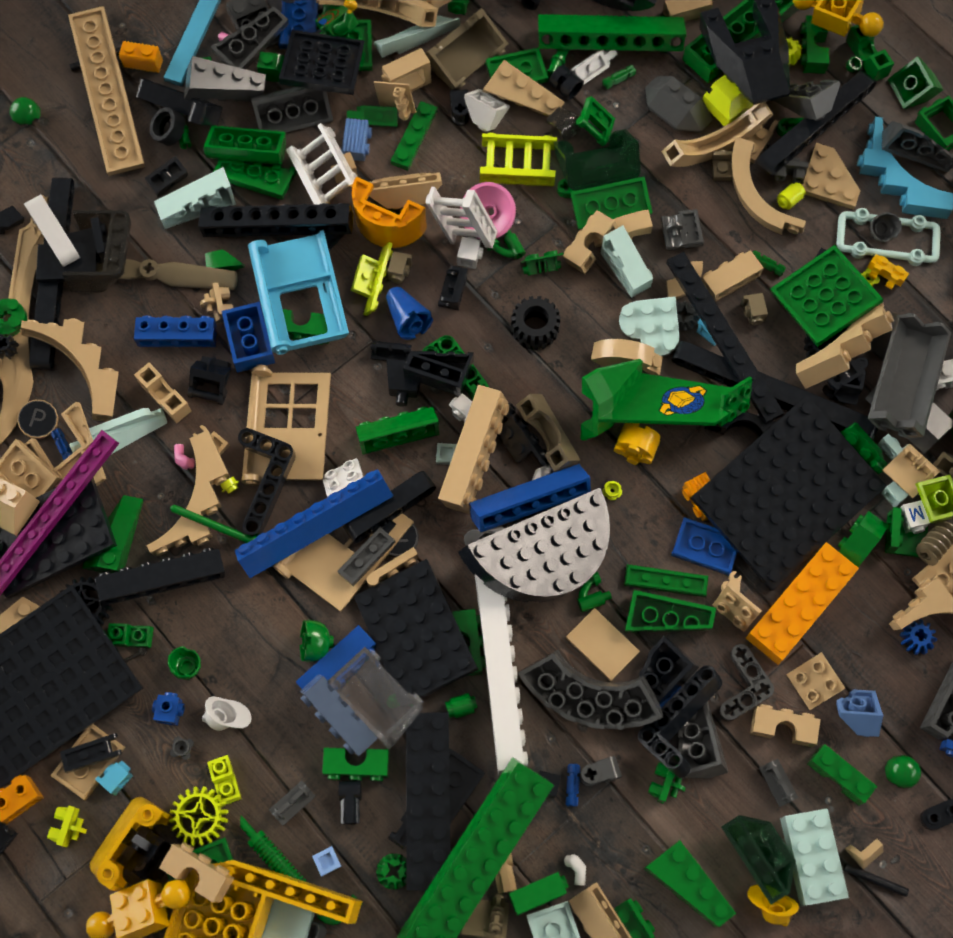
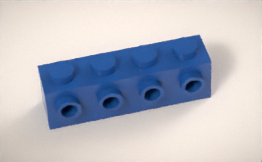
(175, 331)

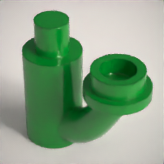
(515, 248)
(594, 600)

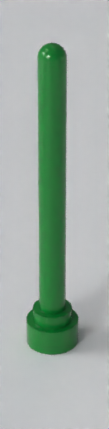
(211, 524)

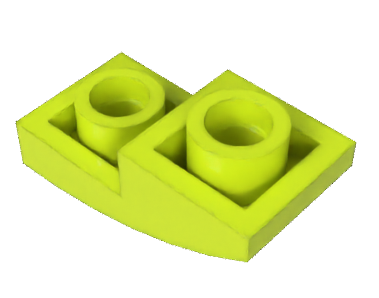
(224, 779)

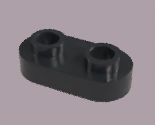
(942, 814)

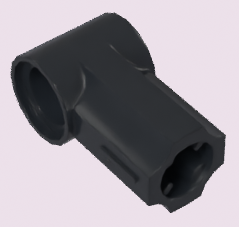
(350, 795)

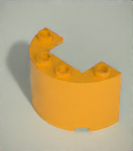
(382, 225)

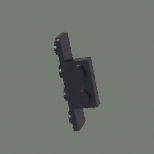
(519, 439)

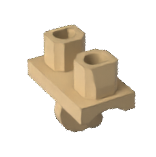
(214, 301)

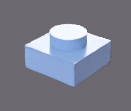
(326, 861)

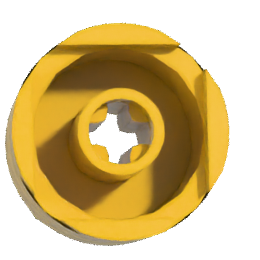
(637, 443)

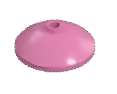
(499, 198)

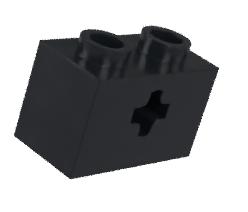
(166, 176)

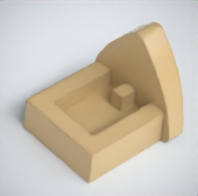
(868, 855)

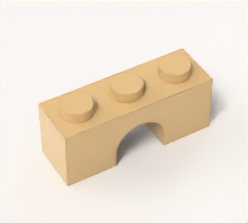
(577, 253)
(162, 393)
(803, 727)
(213, 880)

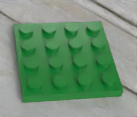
(826, 295)

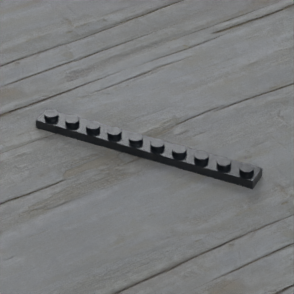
(724, 336)

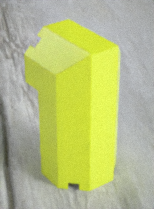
(726, 101)

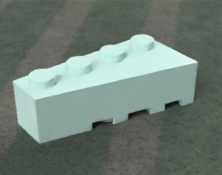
(187, 201)

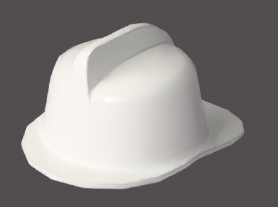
(225, 713)

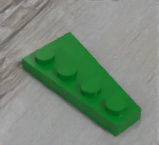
(263, 179)

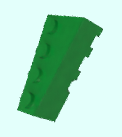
(665, 614)

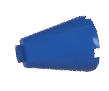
(407, 313)

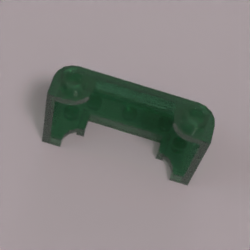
(600, 165)

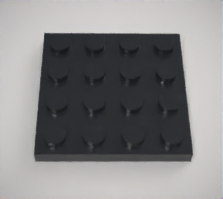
(322, 62)

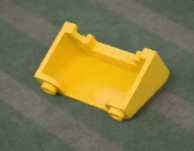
(105, 860)

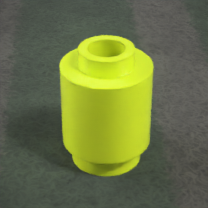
(791, 196)

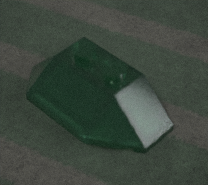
(763, 854)

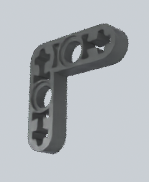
(753, 683)

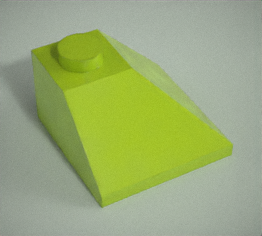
(937, 498)

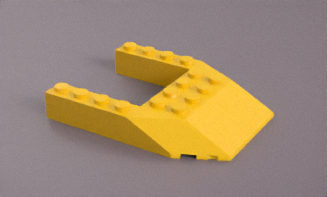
(249, 902)

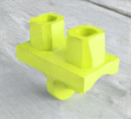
(69, 829)

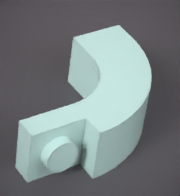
(893, 492)

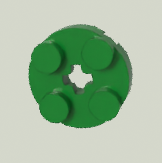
(17, 312)

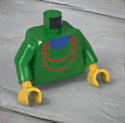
(337, 19)

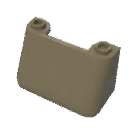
(466, 49)

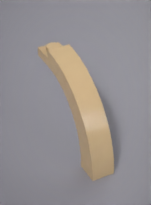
(695, 151)
(751, 199)

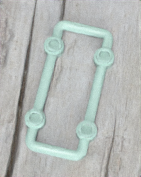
(860, 249)

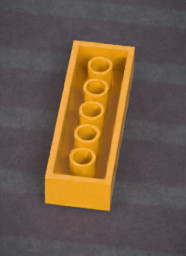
(802, 603)

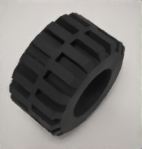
(535, 308)

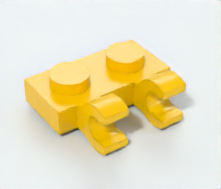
(882, 266)

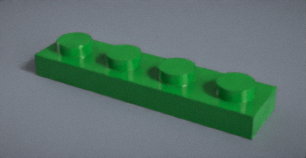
(414, 135)

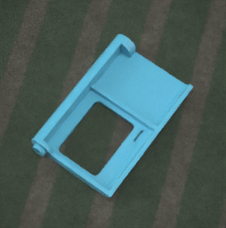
(290, 268)

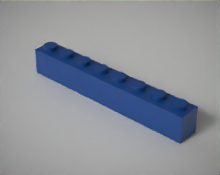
(313, 523)

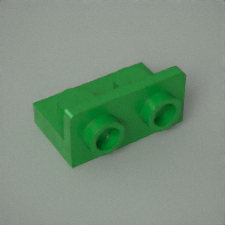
(631, 917)

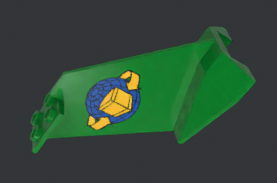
(629, 396)

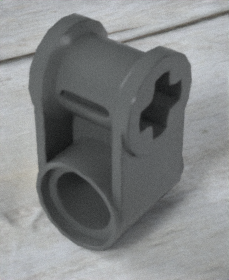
(603, 770)

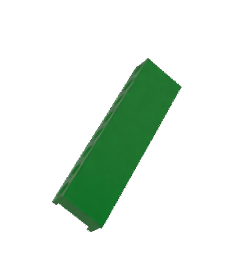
(610, 28)

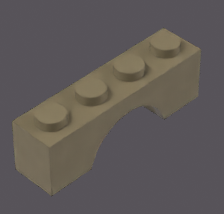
(539, 414)

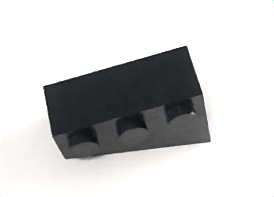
(439, 370)

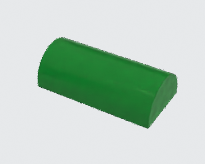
(245, 145)

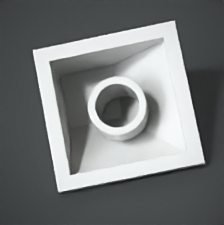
(485, 109)

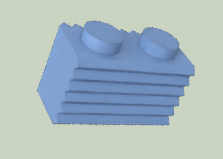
(356, 138)

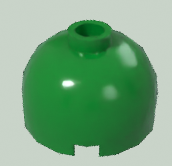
(315, 641)

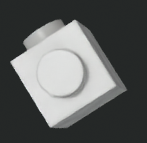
(469, 252)

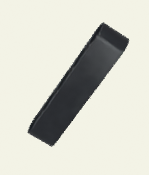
(404, 497)

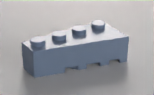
(338, 715)

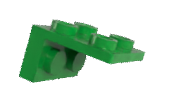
(897, 540)

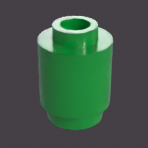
(461, 706)

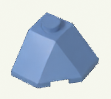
(861, 712)

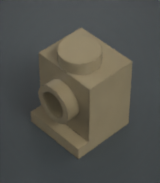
(399, 267)
(754, 308)

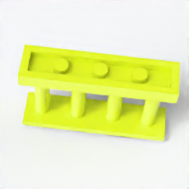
(518, 176)

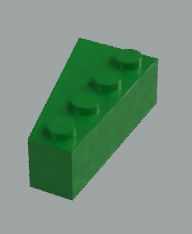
(689, 882)

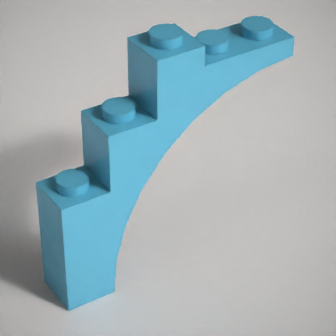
(894, 180)

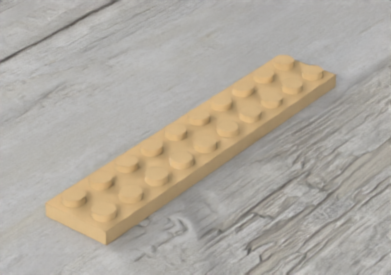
(106, 91)

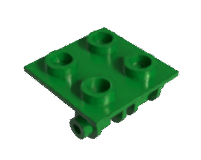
(531, 260)

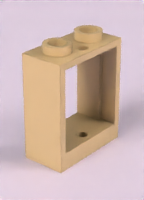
(409, 69)

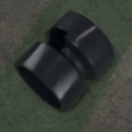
(566, 82)

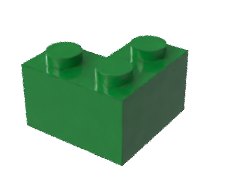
(865, 535)

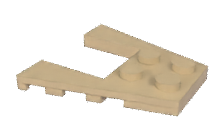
(77, 423)

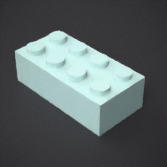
(817, 865)

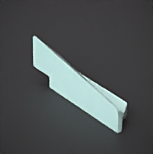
(415, 36)
(128, 427)

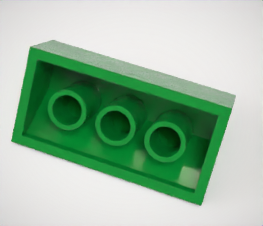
(397, 430)

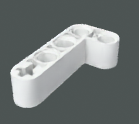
(52, 230)

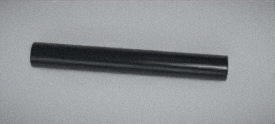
(876, 879)

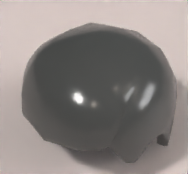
(885, 227)

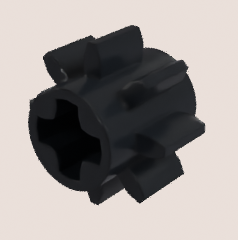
(7, 346)

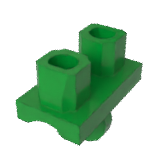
(661, 791)

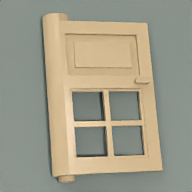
(306, 442)
(319, 562)

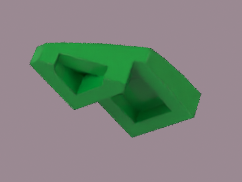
(222, 260)

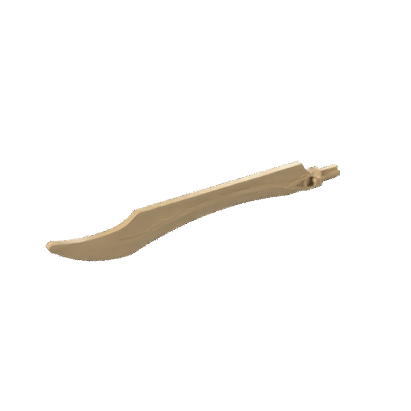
(16, 372)

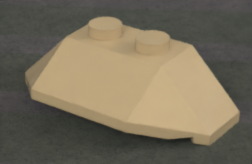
(396, 190)

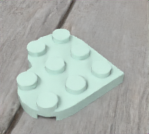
(652, 323)

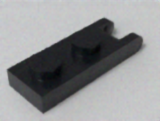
(89, 753)

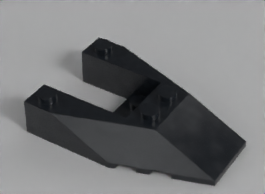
(754, 65)

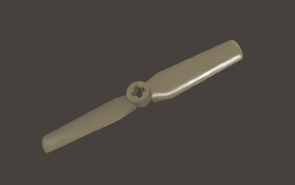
(178, 274)

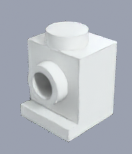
(460, 407)

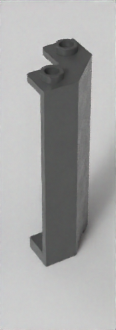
(909, 376)

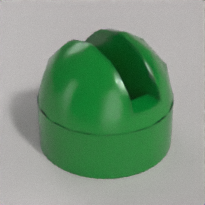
(856, 67)

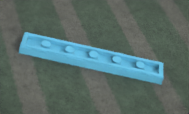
(191, 41)

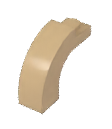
(617, 351)

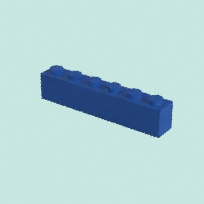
(529, 497)

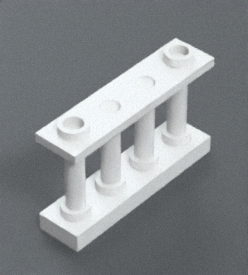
(306, 170)
(472, 208)

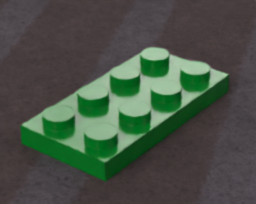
(611, 200)

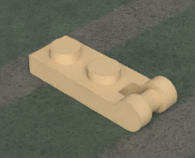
(392, 568)

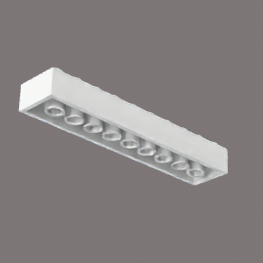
(501, 677)

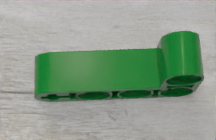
(470, 385)

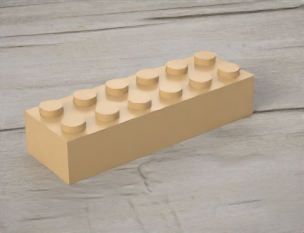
(474, 449)

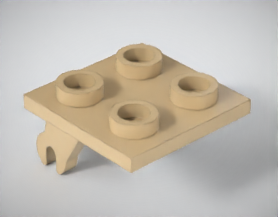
(735, 605)

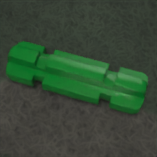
(619, 77)
(770, 264)

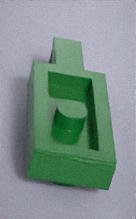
(375, 115)
(865, 447)

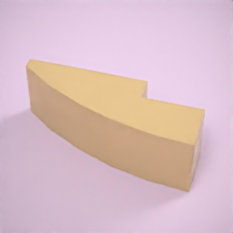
(635, 224)

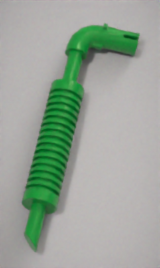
(275, 859)

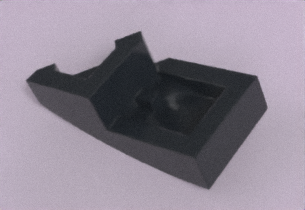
(9, 219)

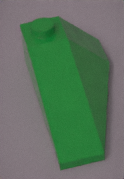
(123, 525)

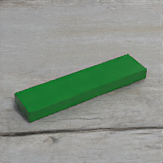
(666, 580)

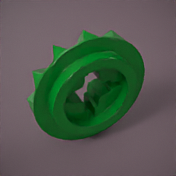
(383, 869)

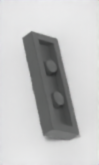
(366, 556)

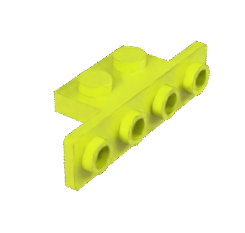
(370, 276)

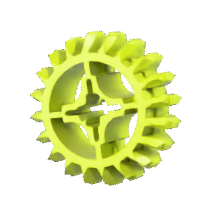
(197, 826)

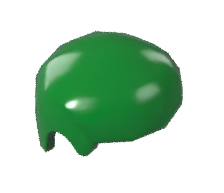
(24, 111)
(184, 663)
(903, 771)

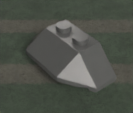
(677, 104)

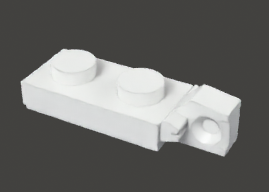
(594, 65)

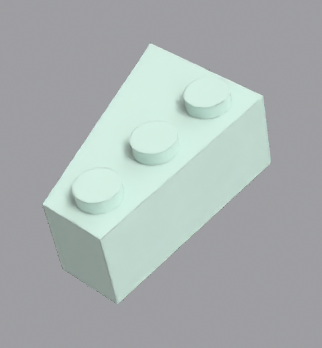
(626, 261)

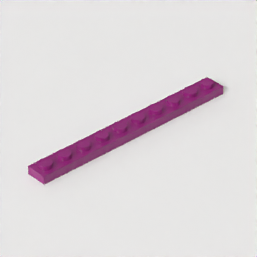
(55, 507)

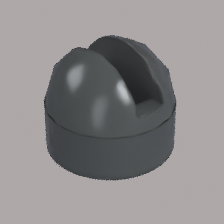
(317, 930)

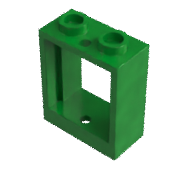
(927, 127)
(538, 893)

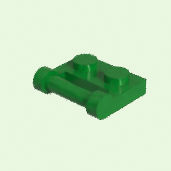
(599, 117)

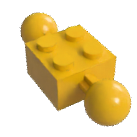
(840, 16)
(139, 910)

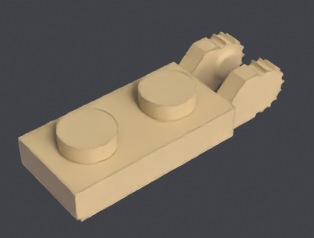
(761, 139)

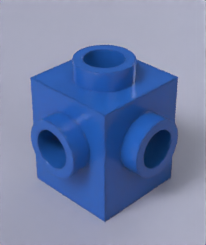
(163, 714)

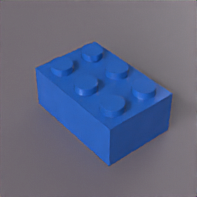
(248, 336)

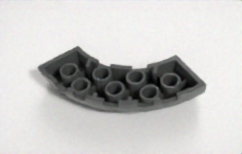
(590, 700)

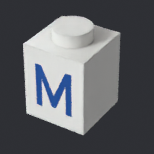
(914, 517)

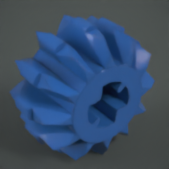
(923, 632)

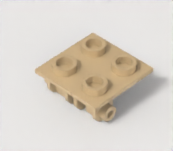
(397, 96)
(910, 468)
(816, 681)

